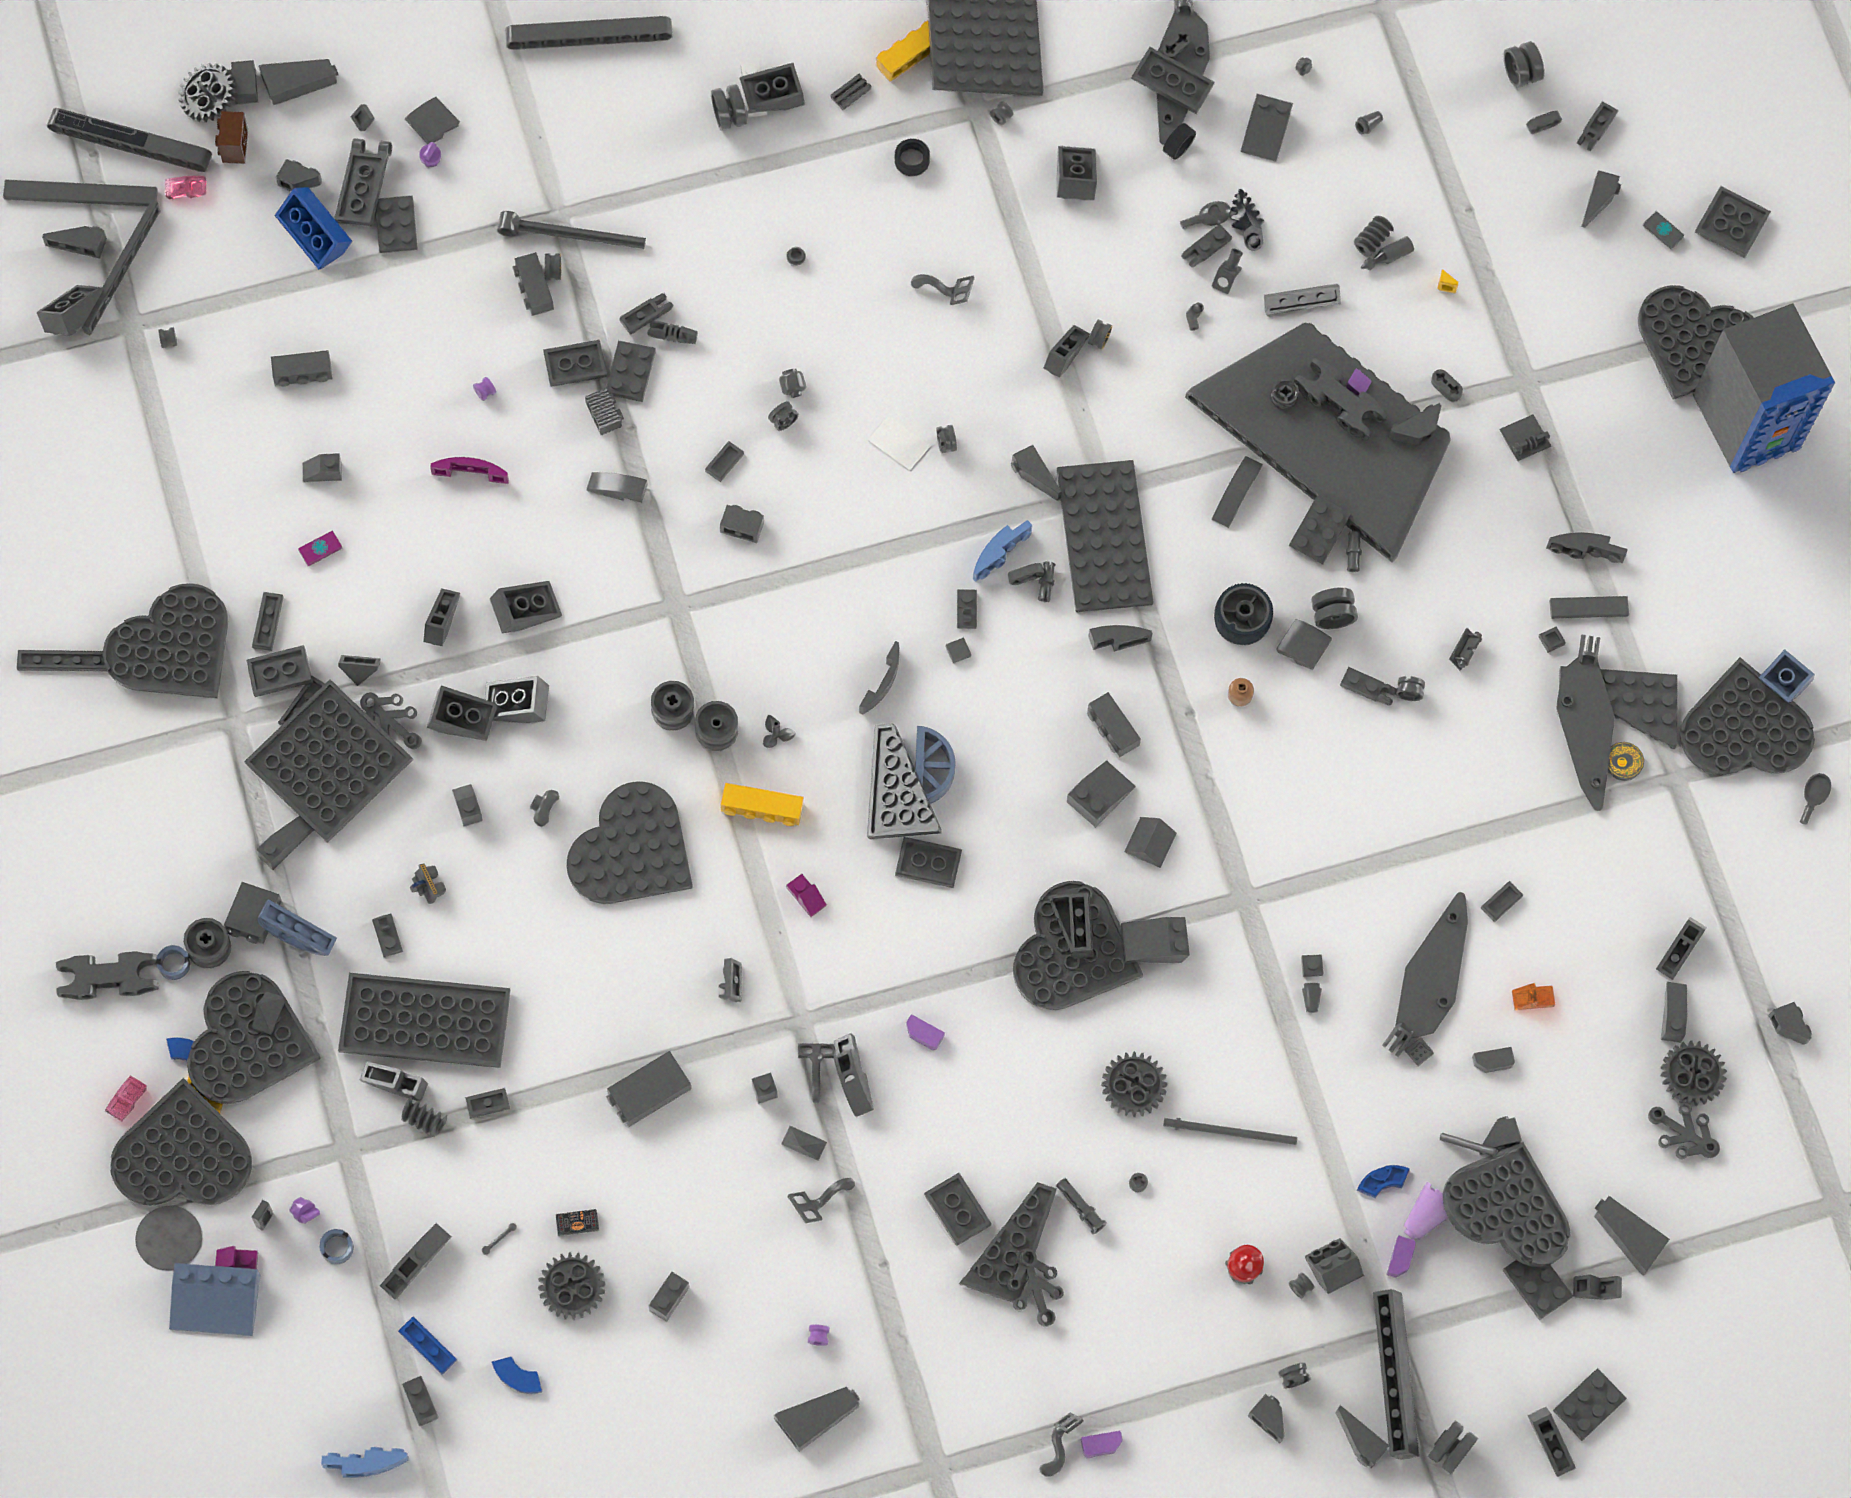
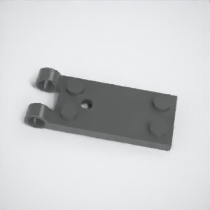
(359, 191)

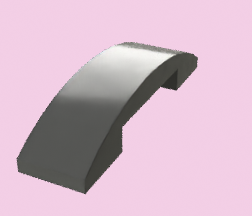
(1236, 491)
(872, 699)

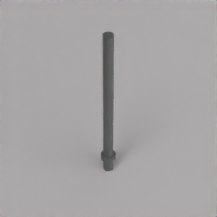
(1178, 1123)

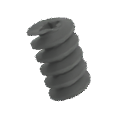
(1373, 235)
(423, 1118)

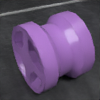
(484, 388)
(818, 1335)

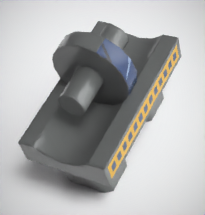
(424, 884)

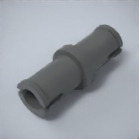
(1353, 551)
(1046, 581)

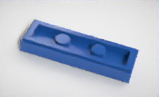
(427, 1345)

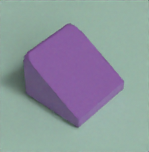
(1358, 382)

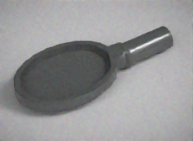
(1211, 215)
(1815, 793)

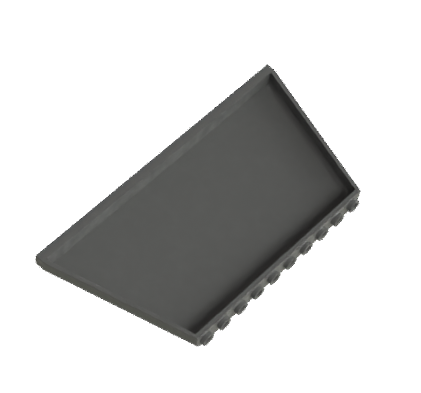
(1371, 479)

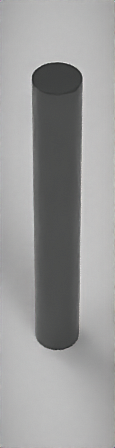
(1468, 1144)

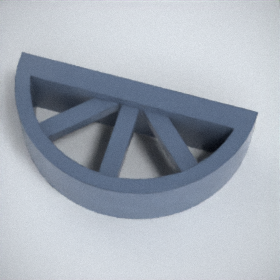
(940, 741)
(295, 930)

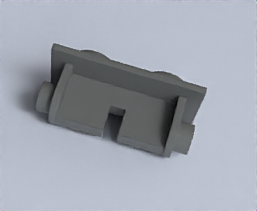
(1463, 650)

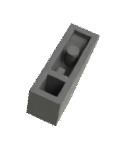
(1602, 193)
(80, 240)
(1065, 351)
(1034, 471)
(441, 617)
(283, 842)
(1681, 948)
(1674, 1012)
(1551, 1441)
(1364, 1442)

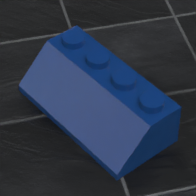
(313, 227)

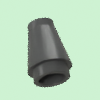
(1368, 122)
(1312, 996)

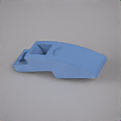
(995, 551)
(373, 1463)

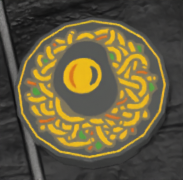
(1625, 761)

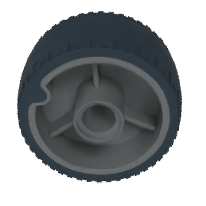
(1239, 627)

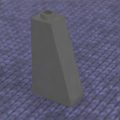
(297, 78)
(1633, 1235)
(815, 1417)

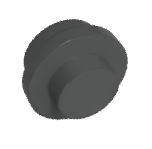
(1303, 66)
(796, 256)

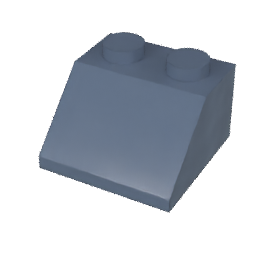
(1787, 676)

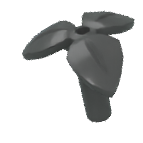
(773, 726)

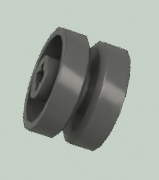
(1523, 64)
(728, 108)
(1334, 608)
(672, 705)
(716, 725)
(206, 931)
(1450, 1445)

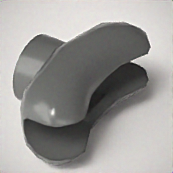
(543, 805)

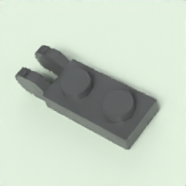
(1598, 124)
(1207, 245)
(645, 313)
(1367, 686)

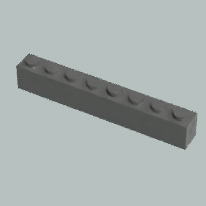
(1396, 1374)

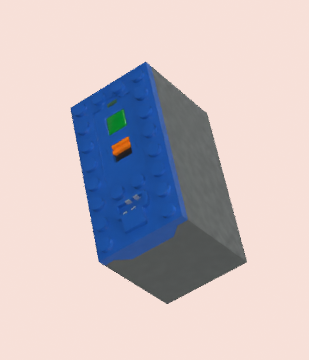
(1763, 388)

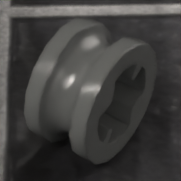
(1132, 1184)

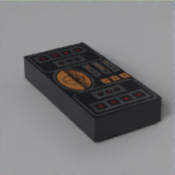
(577, 1222)

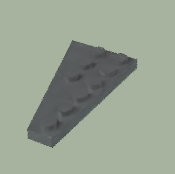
(999, 1259)

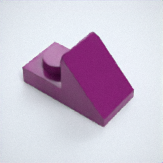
(806, 895)
(236, 1258)

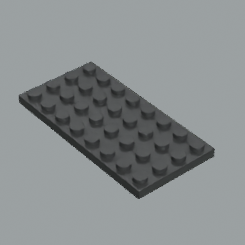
(1104, 536)
(424, 1020)

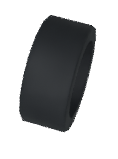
(1179, 141)
(912, 170)

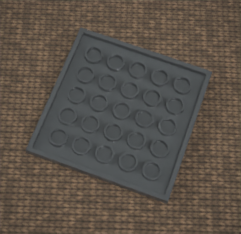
(985, 46)
(328, 760)

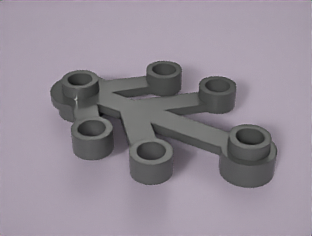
(387, 717)
(1687, 1133)
(1034, 1284)

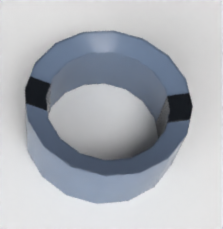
(169, 950)
(333, 1233)

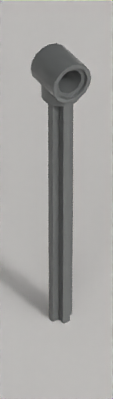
(511, 224)

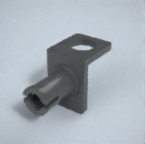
(1228, 270)

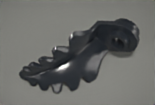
(1247, 220)

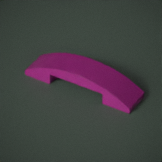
(467, 464)

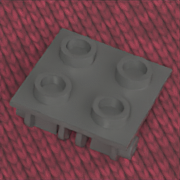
(1525, 437)

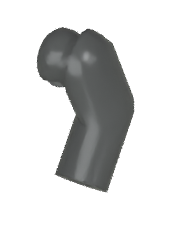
(1192, 315)

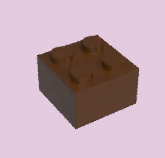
(232, 137)

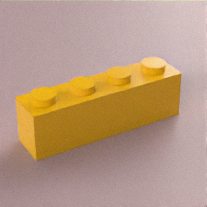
(904, 53)
(762, 804)

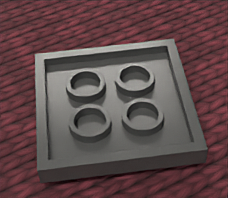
(1732, 221)

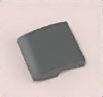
(432, 120)
(1304, 644)

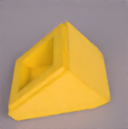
(1447, 282)

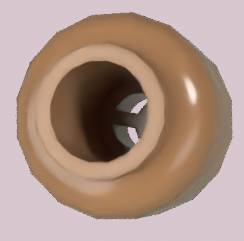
(1240, 692)

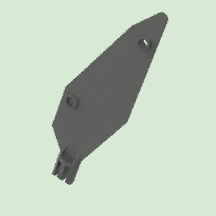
(1194, 57)
(1587, 720)
(1431, 977)

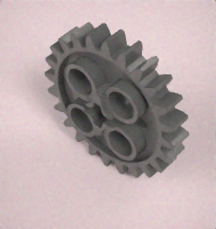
(197, 102)
(1143, 1069)
(1711, 1077)
(565, 1268)

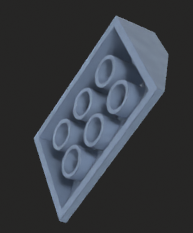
(214, 1299)

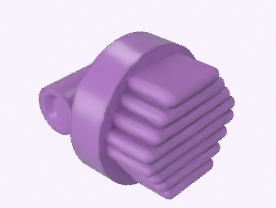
(430, 155)
(304, 1210)

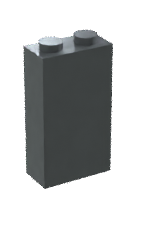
(648, 1089)

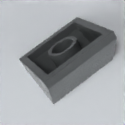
(1151, 840)

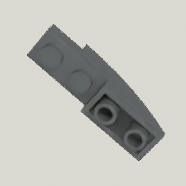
(1580, 543)
(851, 1076)
(415, 1260)

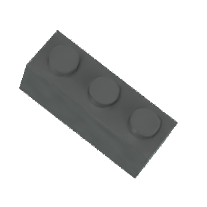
(533, 284)
(301, 368)
(1113, 725)

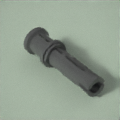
(1086, 1212)

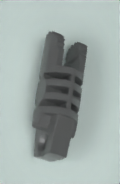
(672, 332)

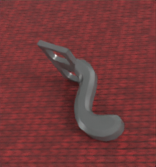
(922, 279)
(816, 1058)
(815, 1205)
(1055, 1466)

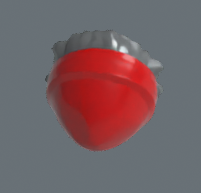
(1245, 1264)

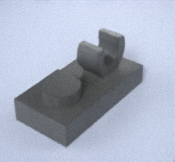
(966, 609)
(387, 935)
(733, 980)

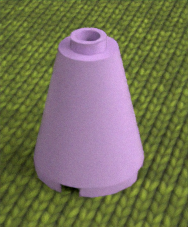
(1426, 1213)

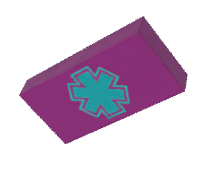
(320, 548)

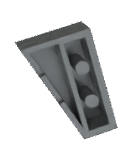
(1074, 918)

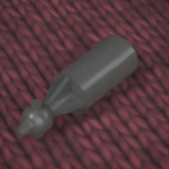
(1390, 253)

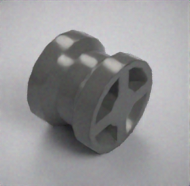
(1001, 113)
(167, 337)
(1301, 1285)

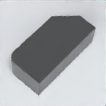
(1494, 1059)

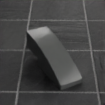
(617, 486)
(1118, 636)
(394, 1081)

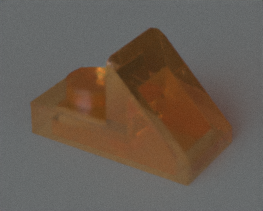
(1533, 997)

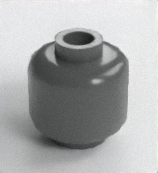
(792, 383)

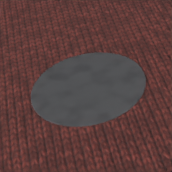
(168, 1237)

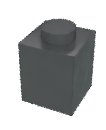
(764, 1088)

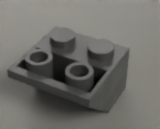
(1334, 1265)

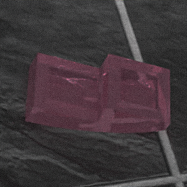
(185, 186)
(125, 1098)

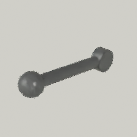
(486, 1249)

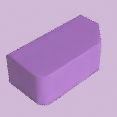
(924, 1032)
(1401, 1256)
(1101, 1444)

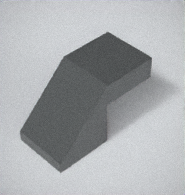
(1597, 1288)

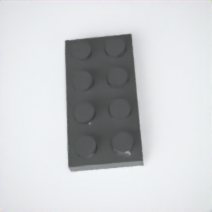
(1172, 80)

